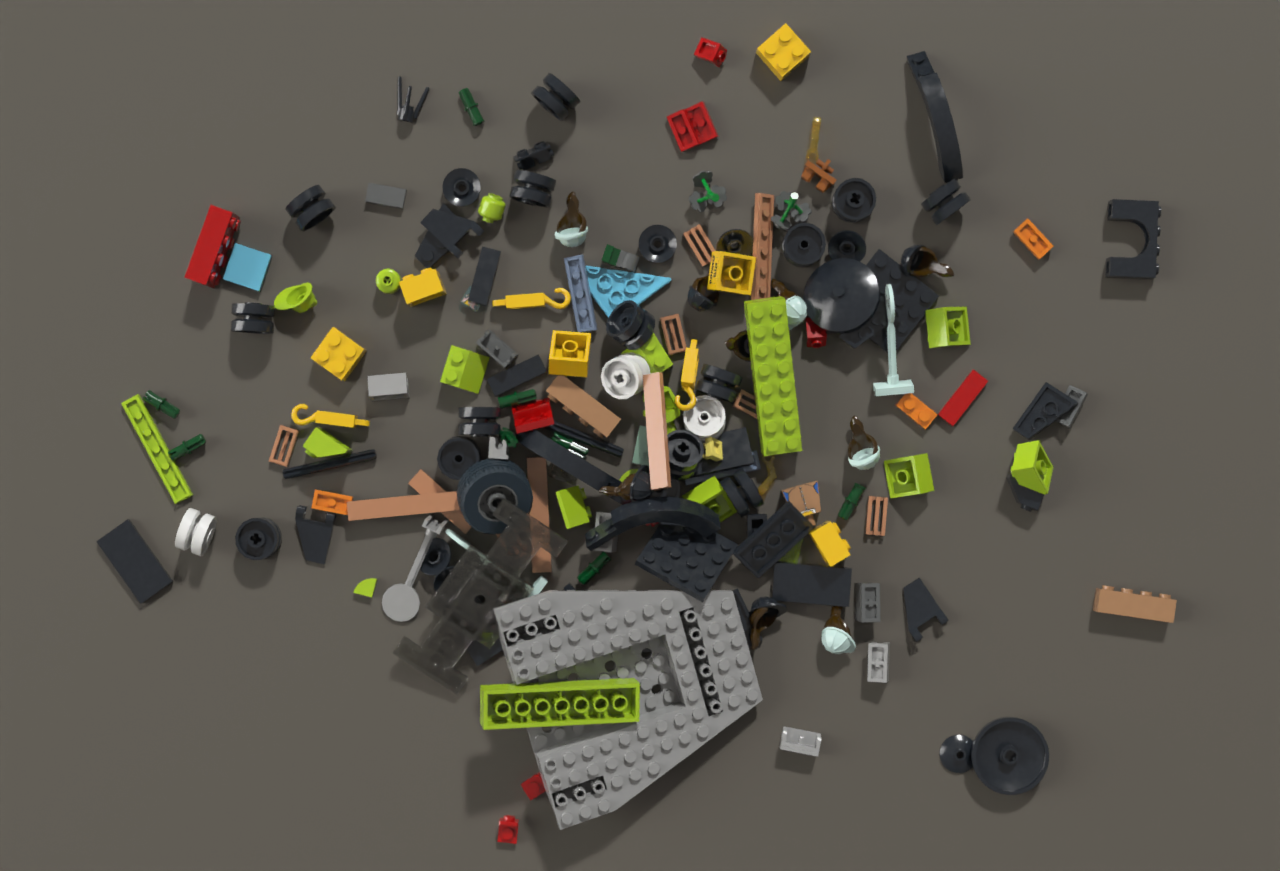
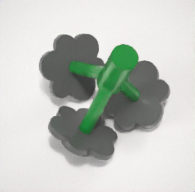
(714, 196)
(786, 202)

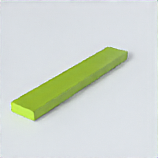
(157, 449)

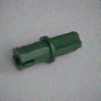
(471, 107)
(517, 398)
(161, 404)
(509, 437)
(570, 445)
(187, 447)
(851, 501)
(593, 568)

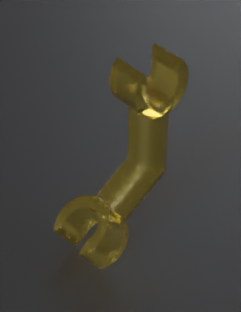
(814, 137)
(771, 475)

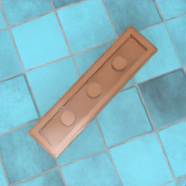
(426, 485)

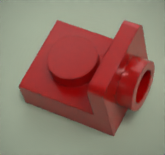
(711, 51)
(815, 336)
(533, 786)
(508, 829)

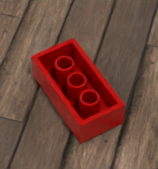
(213, 246)

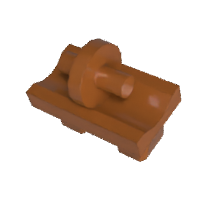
(825, 179)

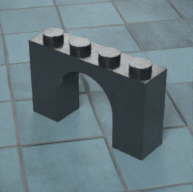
(1146, 216)

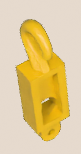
(532, 300)
(689, 376)
(328, 418)

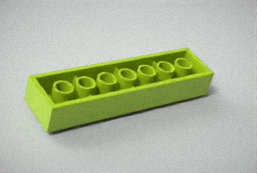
(773, 375)
(559, 703)

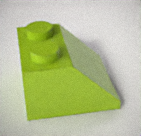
(947, 327)
(653, 354)
(464, 369)
(324, 445)
(1032, 467)
(909, 475)
(712, 496)
(573, 506)

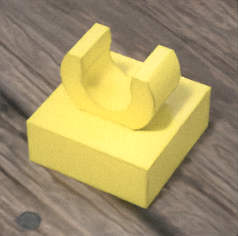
(713, 449)

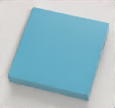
(247, 267)

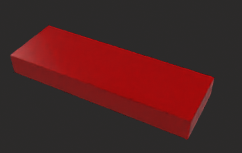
(962, 397)

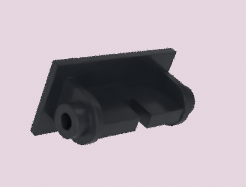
(539, 151)

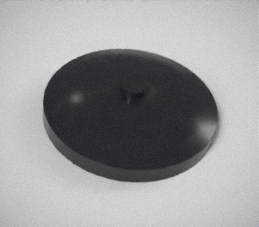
(842, 295)
(1010, 755)

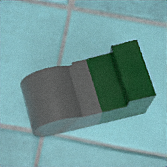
(620, 259)

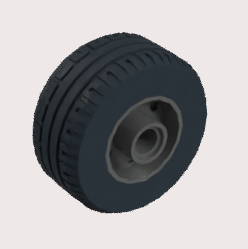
(486, 486)

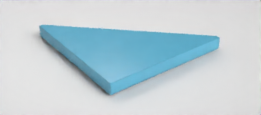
(616, 286)

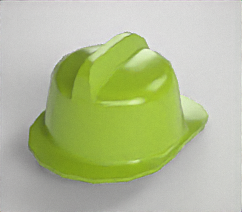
(297, 298)

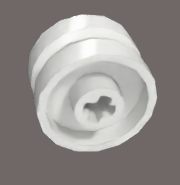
(624, 375)
(709, 408)
(195, 532)

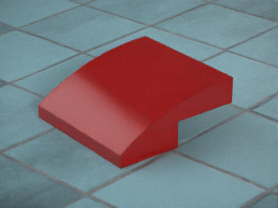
(692, 126)
(532, 415)

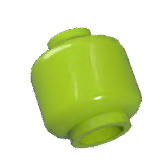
(491, 208)
(393, 286)

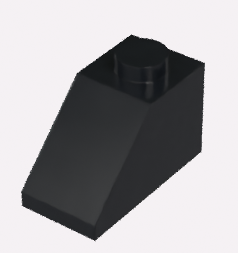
(1026, 497)

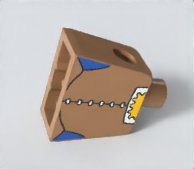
(805, 499)

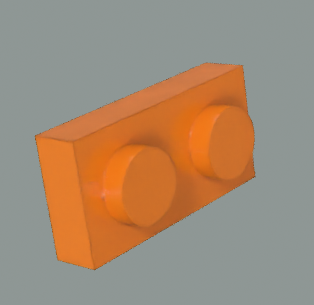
(1033, 239)
(916, 410)
(331, 502)

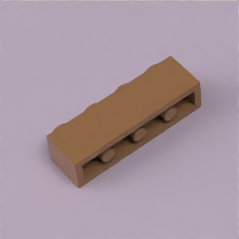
(583, 405)
(1134, 605)

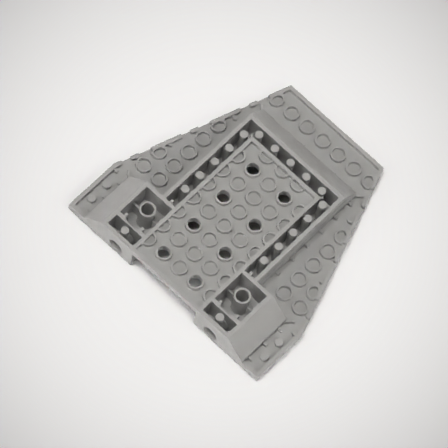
(694, 656)

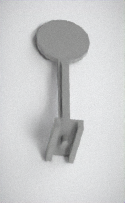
(401, 600)

